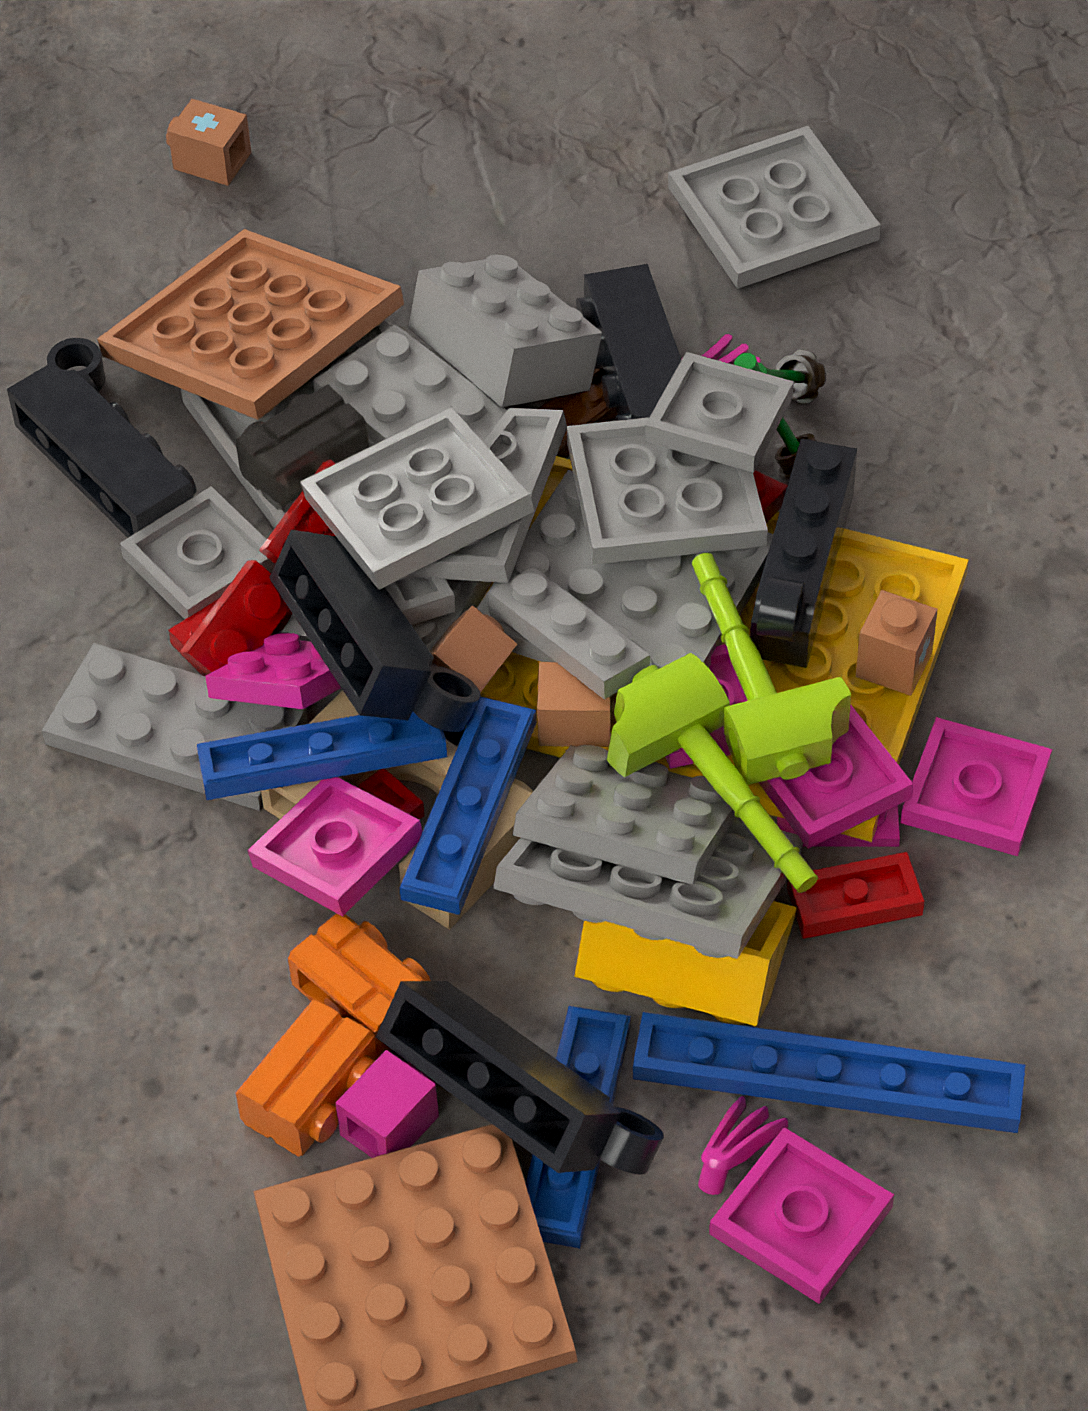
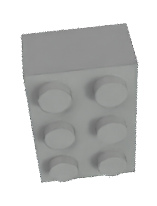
(504, 330)

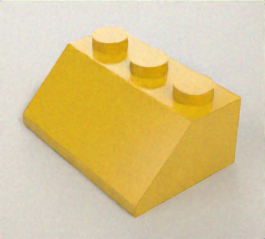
(681, 976)

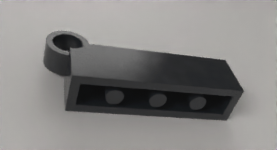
(635, 339)
(95, 440)
(803, 552)
(367, 637)
(514, 1082)

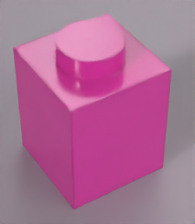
(387, 1107)

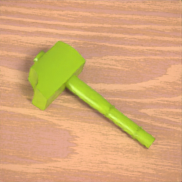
(678, 710)
(772, 730)

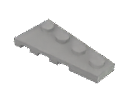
(527, 447)

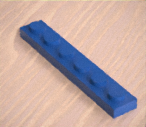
(829, 1072)

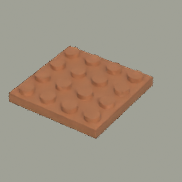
(251, 323)
(414, 1276)

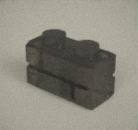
(297, 441)

